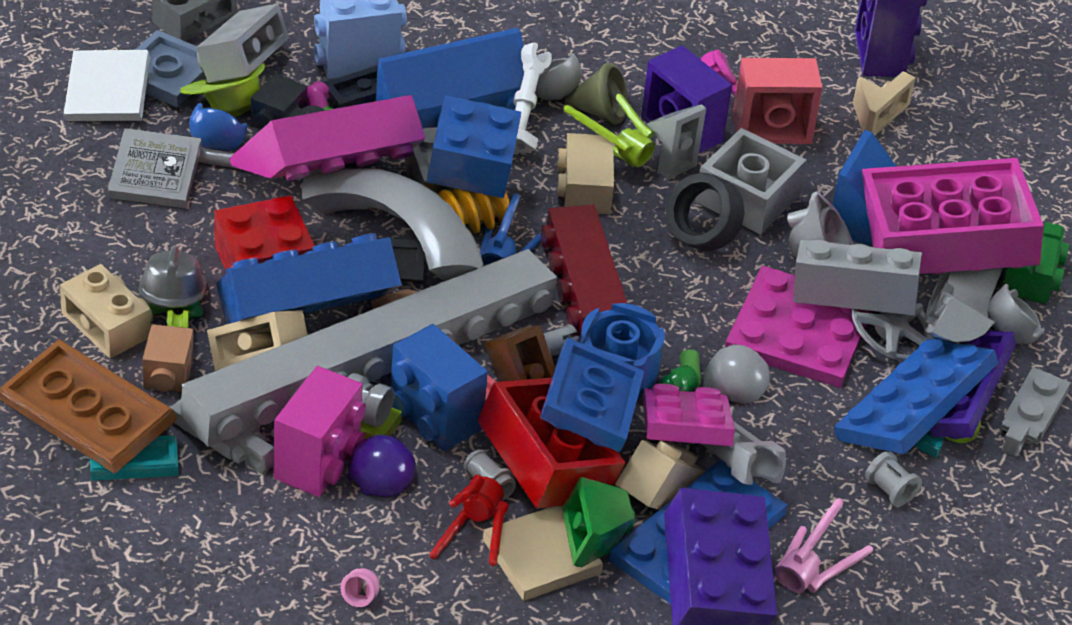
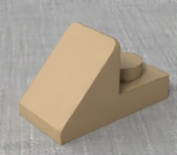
(880, 105)

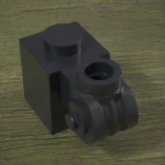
(279, 100)

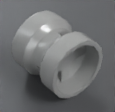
(377, 398)

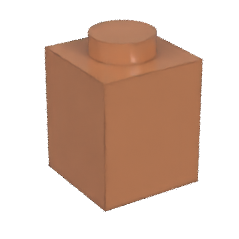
(168, 358)

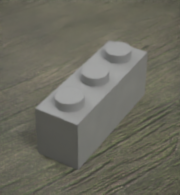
(242, 43)
(857, 277)

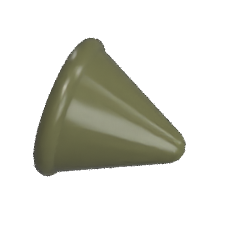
(599, 94)

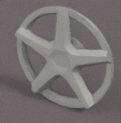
(891, 328)

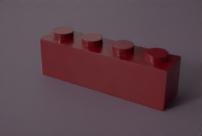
(581, 261)

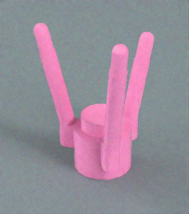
(801, 565)

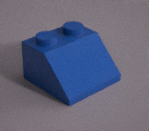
(849, 191)

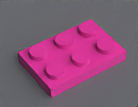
(688, 416)

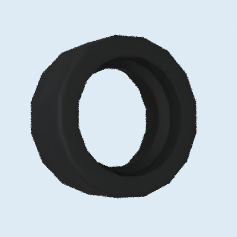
(679, 207)

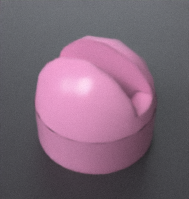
(352, 585)

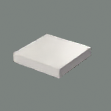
(107, 85)

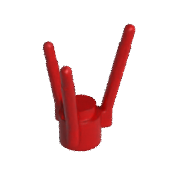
(480, 502)

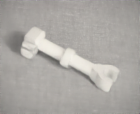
(525, 98)

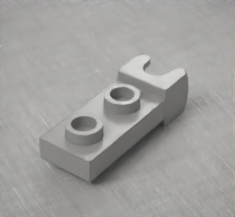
(751, 457)

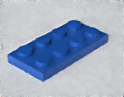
(916, 395)
(645, 549)

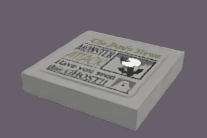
(155, 168)

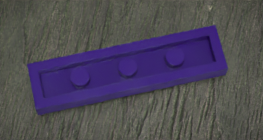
(967, 413)

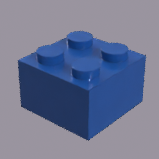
(474, 146)
(438, 387)

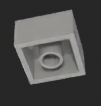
(763, 174)

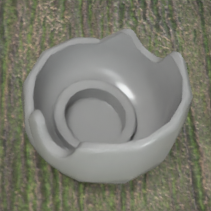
(559, 79)
(1014, 316)
(738, 374)

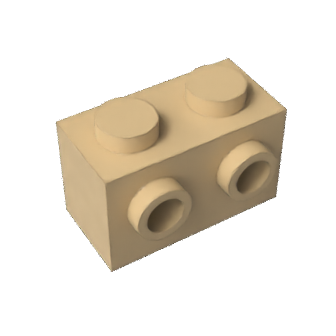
(105, 310)

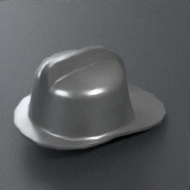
(172, 279)

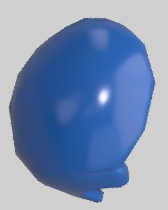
(216, 129)

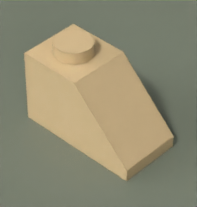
(254, 336)

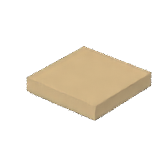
(538, 554)

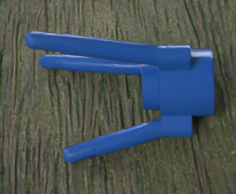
(502, 245)

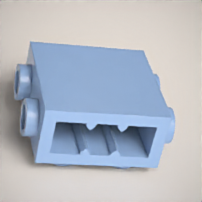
(357, 34)

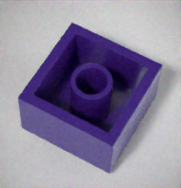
(684, 81)

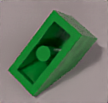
(596, 519)

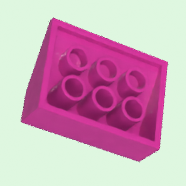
(333, 139)
(955, 214)

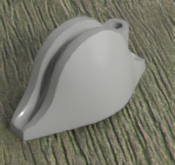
(817, 222)

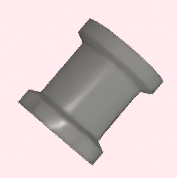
(893, 479)

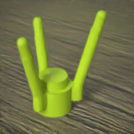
(631, 145)

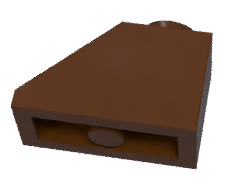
(521, 355)

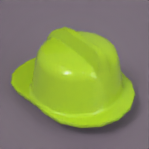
(230, 94)

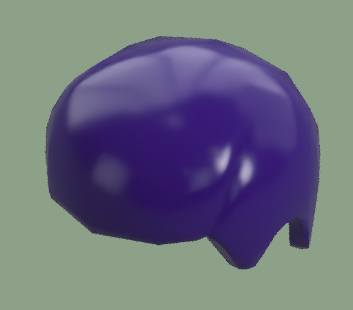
(382, 466)

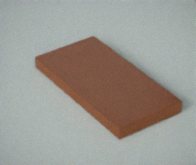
(87, 405)

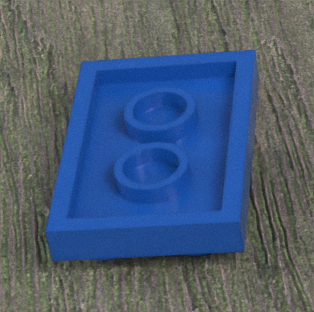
(592, 395)

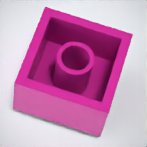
(318, 431)

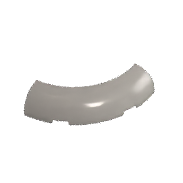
(442, 234)
(961, 304)

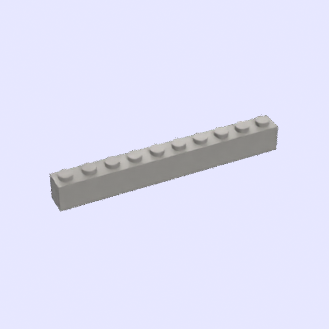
(462, 308)

